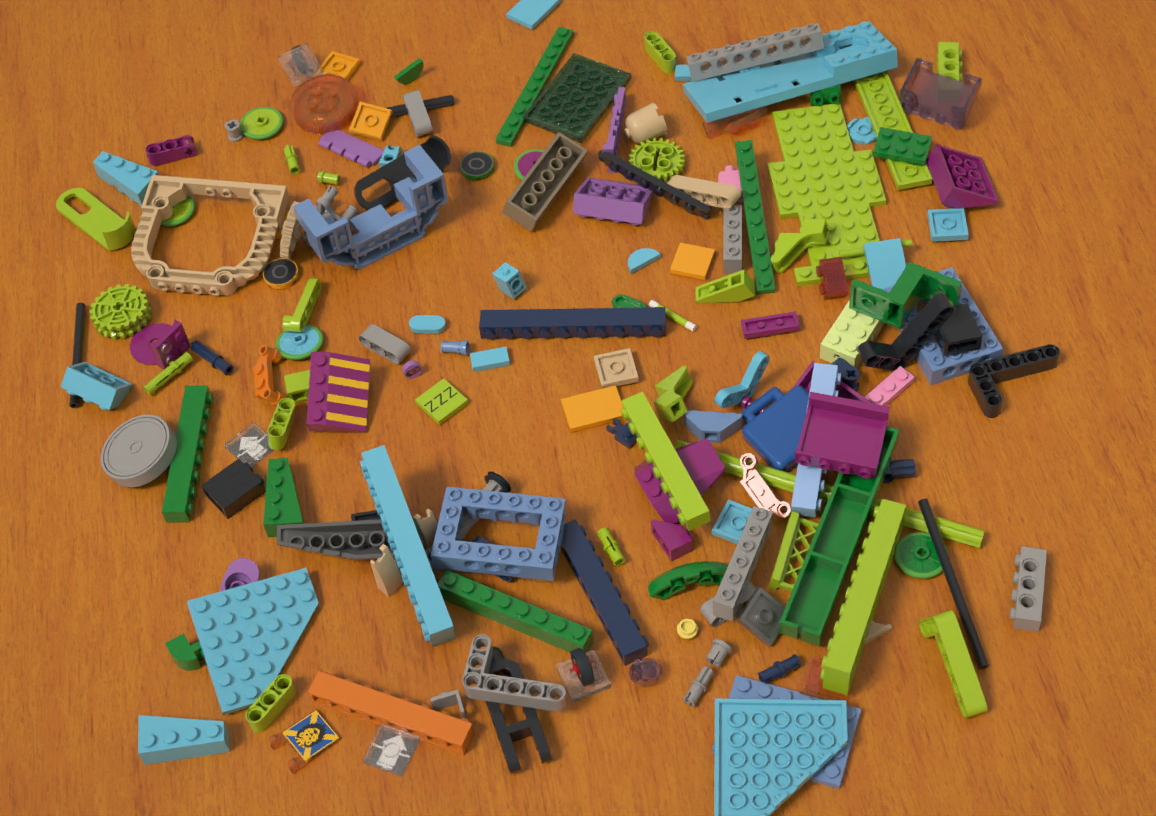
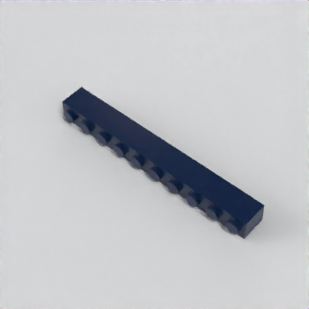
(572, 323)

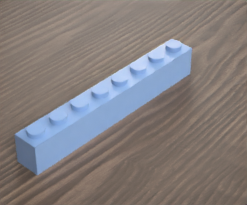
(809, 478)

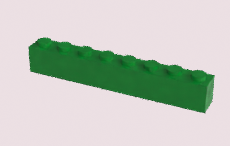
(185, 465)
(514, 613)

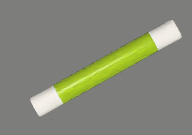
(677, 318)

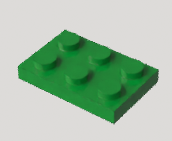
(902, 146)

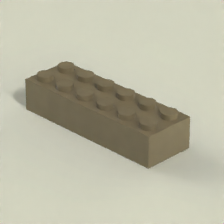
(544, 181)

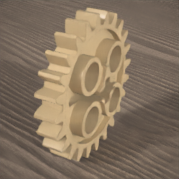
(290, 234)

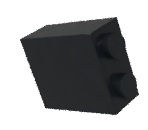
(959, 332)
(234, 488)

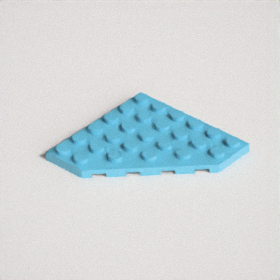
(251, 633)
(771, 750)

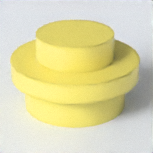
(687, 629)

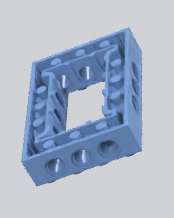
(942, 368)
(499, 559)

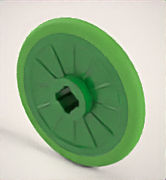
(910, 561)

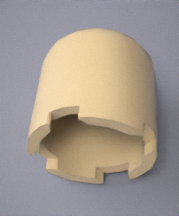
(645, 124)

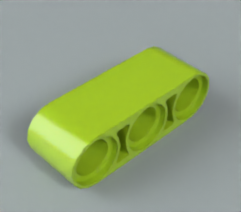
(660, 52)
(281, 424)
(274, 694)

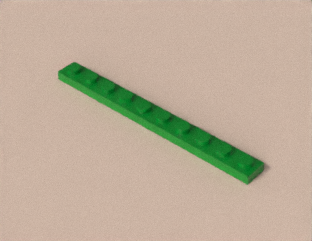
(534, 86)
(754, 217)

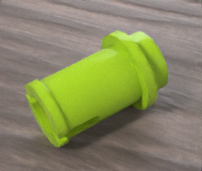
(330, 178)

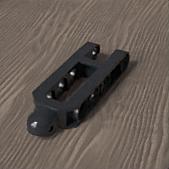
(518, 730)

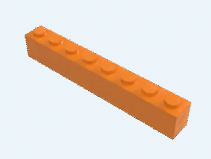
(385, 709)

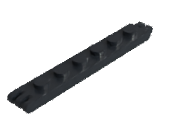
(659, 187)

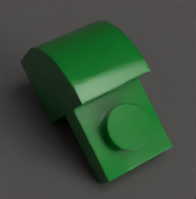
(184, 654)

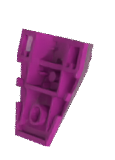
(701, 464)

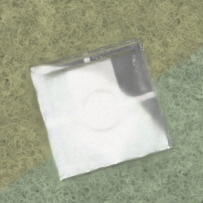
(249, 445)
(391, 750)

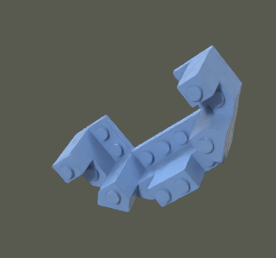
(375, 230)

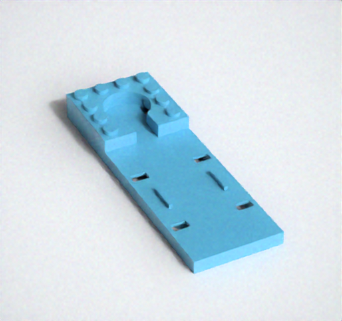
(845, 57)

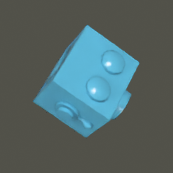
(509, 280)

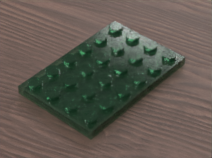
(576, 97)

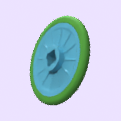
(299, 345)

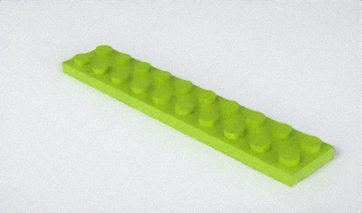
(886, 111)

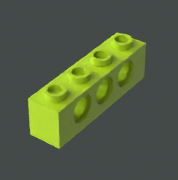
(948, 60)

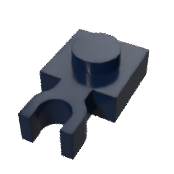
(622, 434)

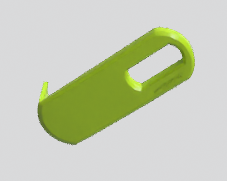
(99, 221)

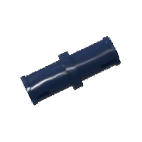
(779, 669)

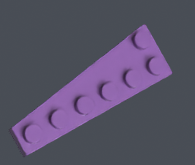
(616, 123)

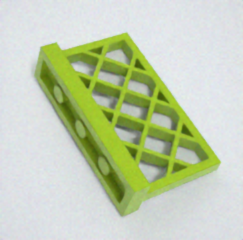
(786, 548)

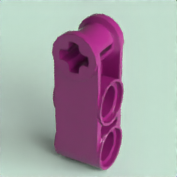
(171, 150)

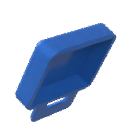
(778, 428)

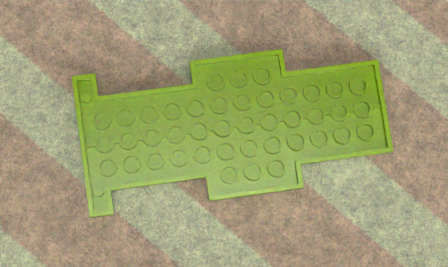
(826, 181)

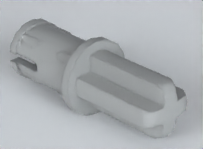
(698, 686)

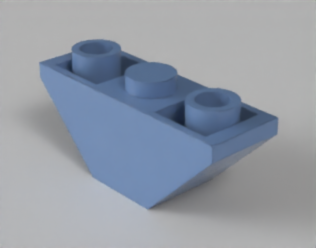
(712, 424)

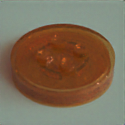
(324, 104)

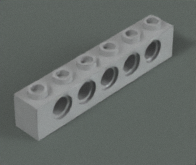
(742, 563)

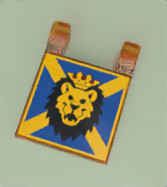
(308, 739)

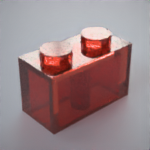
(832, 278)

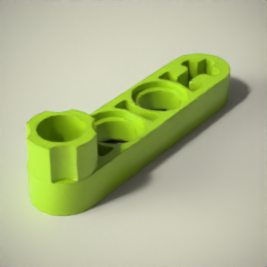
(304, 308)

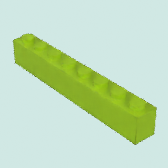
(666, 462)

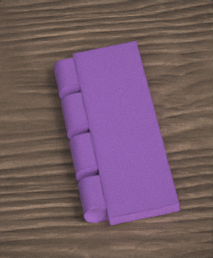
(351, 148)

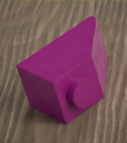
(672, 538)

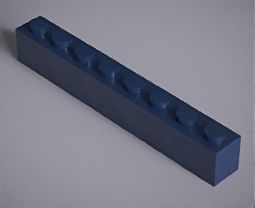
(602, 595)

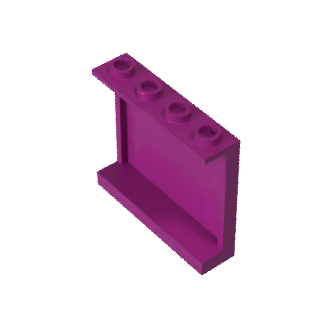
(842, 435)

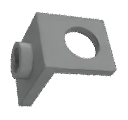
(447, 699)

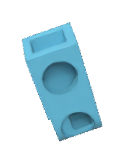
(390, 154)

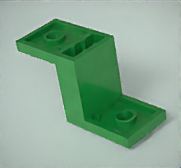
(898, 304)

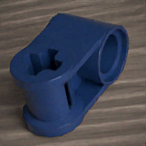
(849, 374)

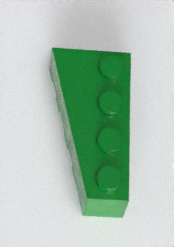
(281, 497)

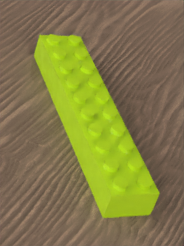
(862, 597)

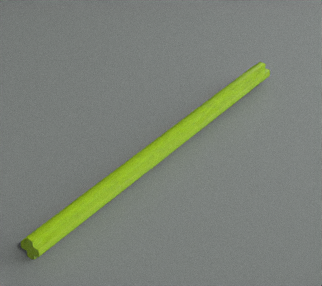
(912, 519)

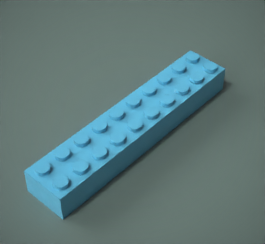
(407, 546)

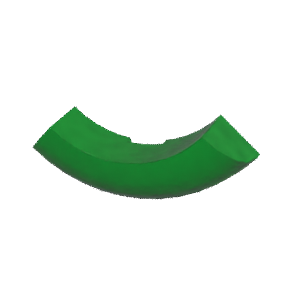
(677, 578)

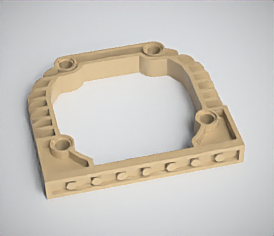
(168, 191)

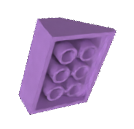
(612, 201)

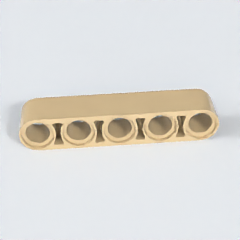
(706, 191)

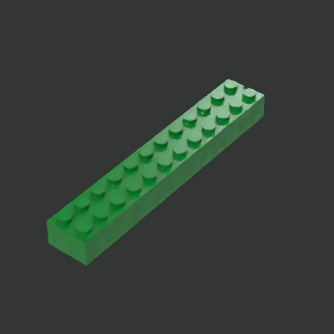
(833, 550)

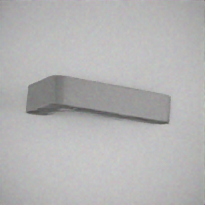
(506, 684)

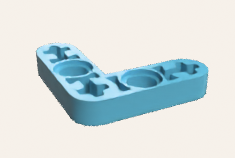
(734, 395)

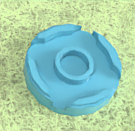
(858, 133)

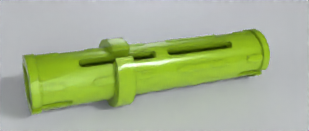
(174, 368)

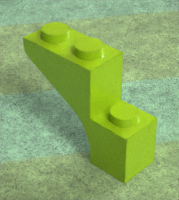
(791, 245)
(671, 394)

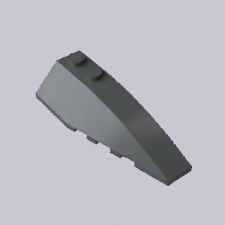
(343, 539)

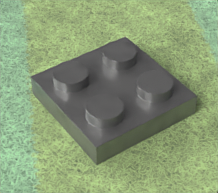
(762, 616)

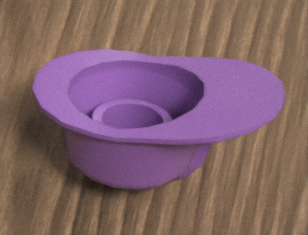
(240, 573)

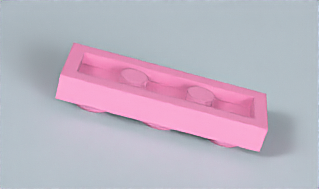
(891, 387)

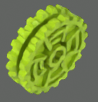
(120, 311)

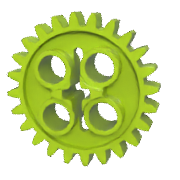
(669, 163)

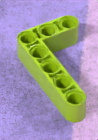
(956, 660)

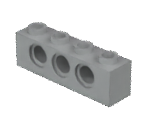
(732, 240)
(1023, 617)

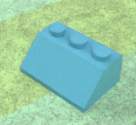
(95, 385)

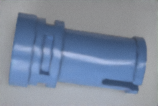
(459, 347)

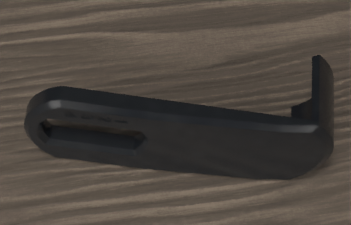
(398, 170)

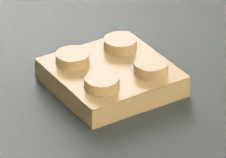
(616, 368)

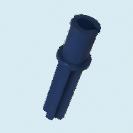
(215, 360)

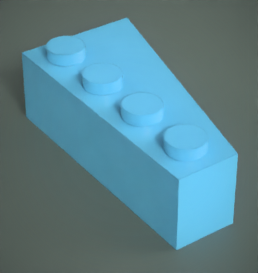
(124, 175)
(179, 738)

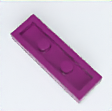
(770, 325)

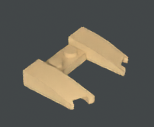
(385, 568)

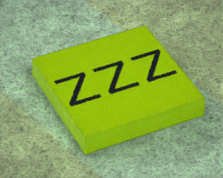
(441, 401)

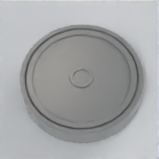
(138, 451)

